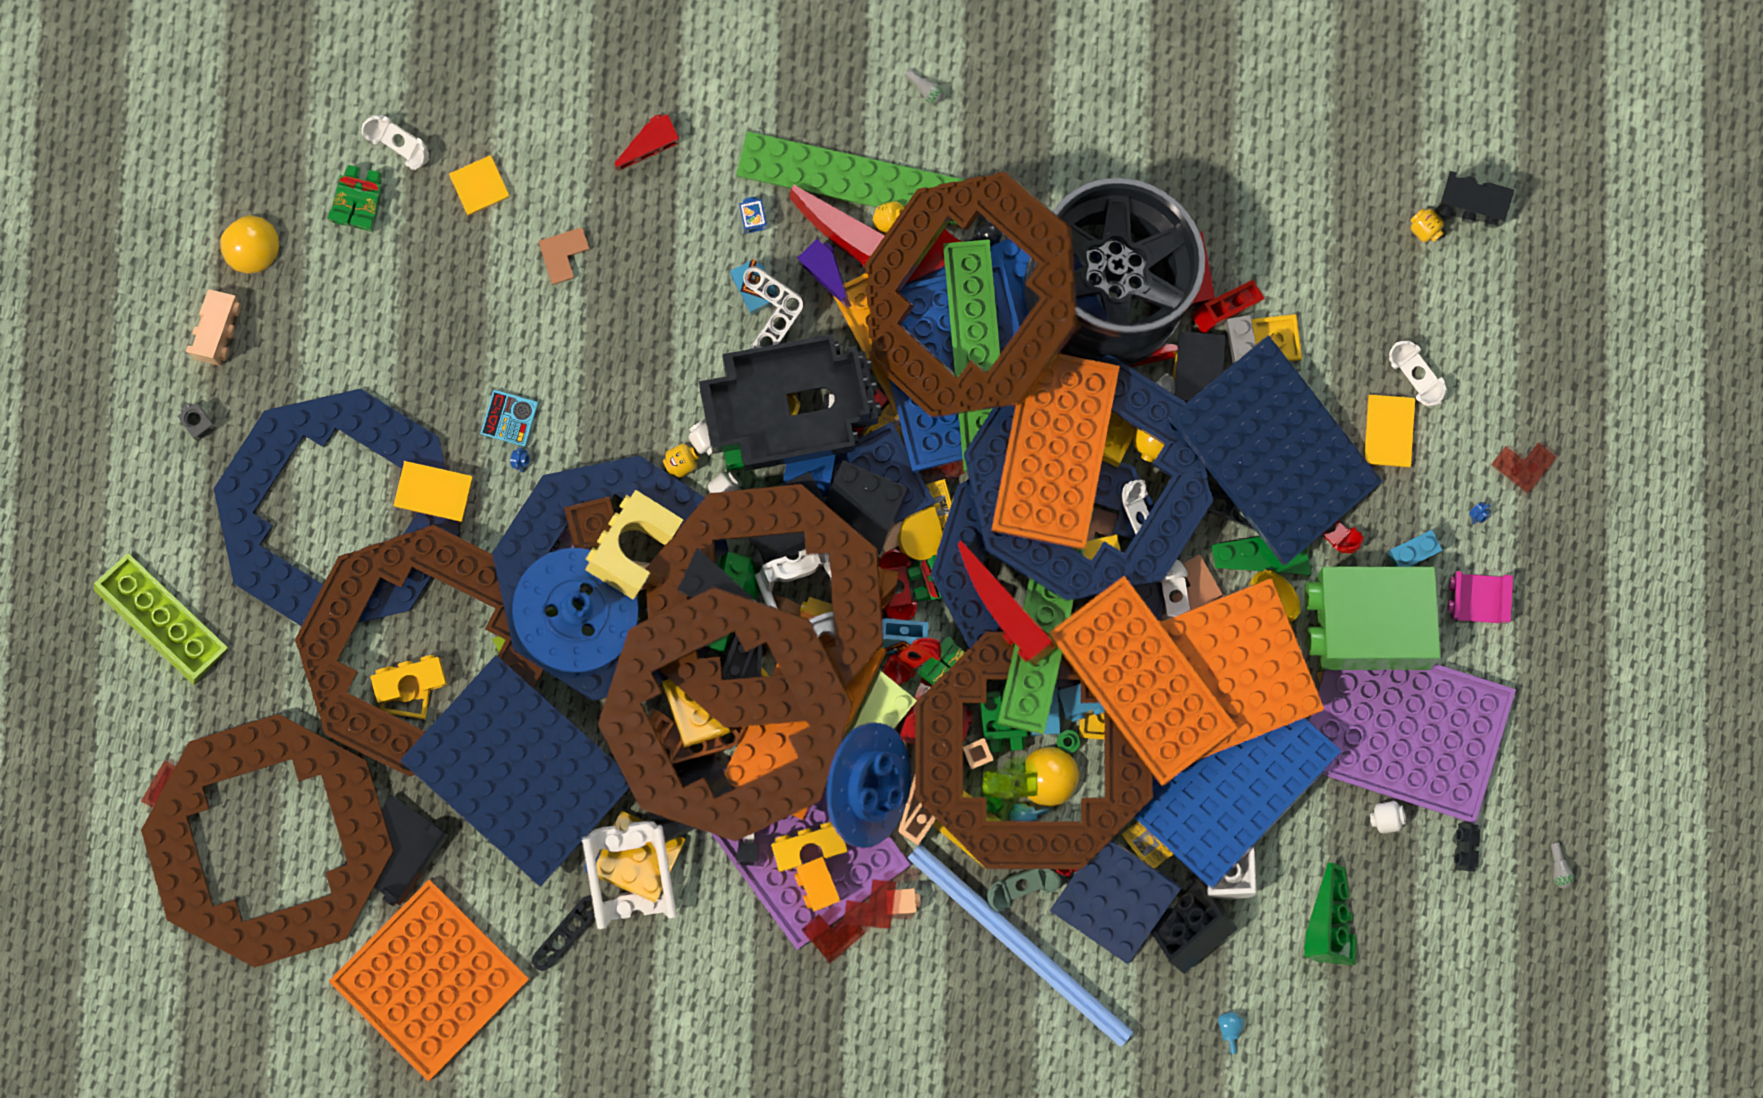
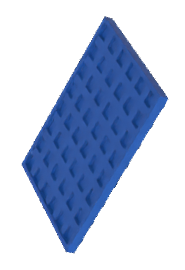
(1235, 796)

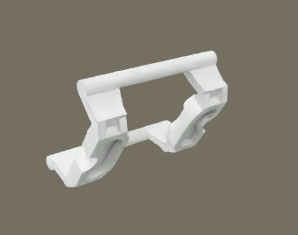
(789, 570)
(625, 903)

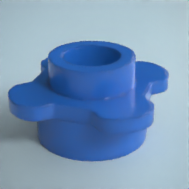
(520, 459)
(1480, 513)

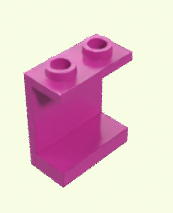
(1480, 598)

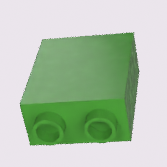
(1374, 618)

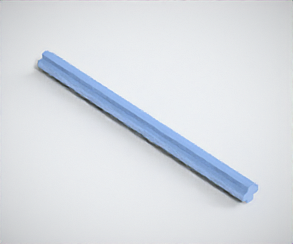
(1020, 945)

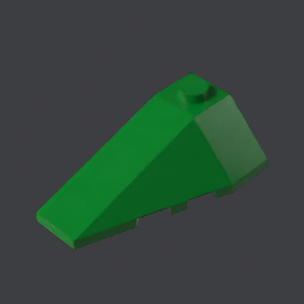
(742, 571)
(1328, 929)

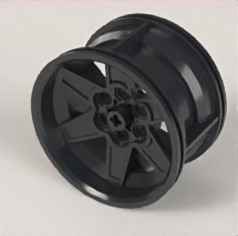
(1167, 236)

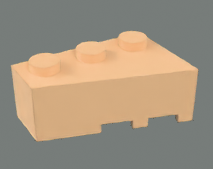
(214, 327)
(916, 819)

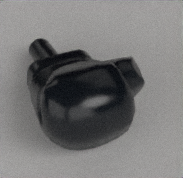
(988, 232)

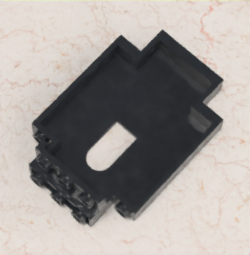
(752, 408)

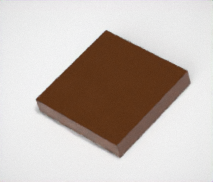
(588, 522)

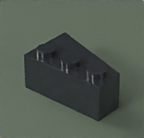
(705, 574)
(741, 663)

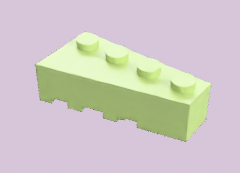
(883, 703)

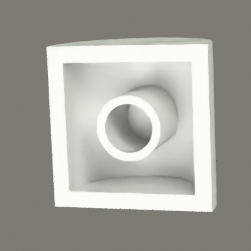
(1239, 881)

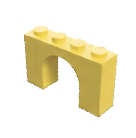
(608, 560)

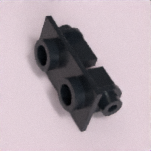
(1467, 836)

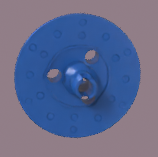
(559, 639)
(868, 784)

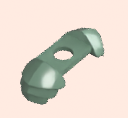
(1005, 890)

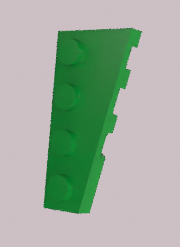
(1255, 555)

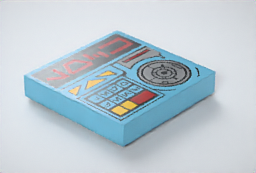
(509, 418)

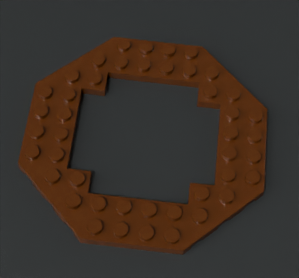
(1035, 343)
(767, 513)
(341, 607)
(643, 754)
(1016, 842)
(179, 866)

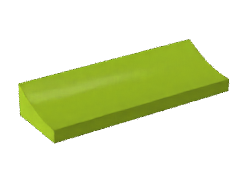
(160, 618)

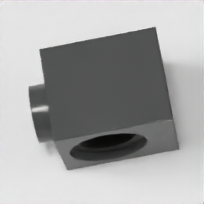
(200, 430)

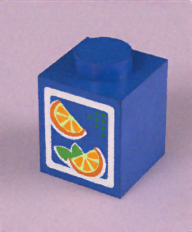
(753, 215)

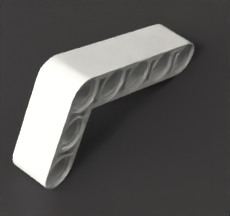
(780, 303)

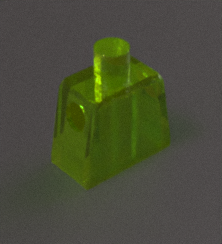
(1001, 781)

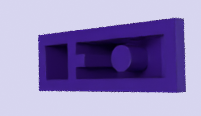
(823, 266)

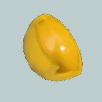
(249, 244)
(1285, 591)
(1056, 775)

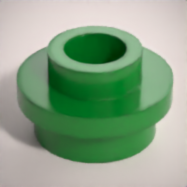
(1075, 741)

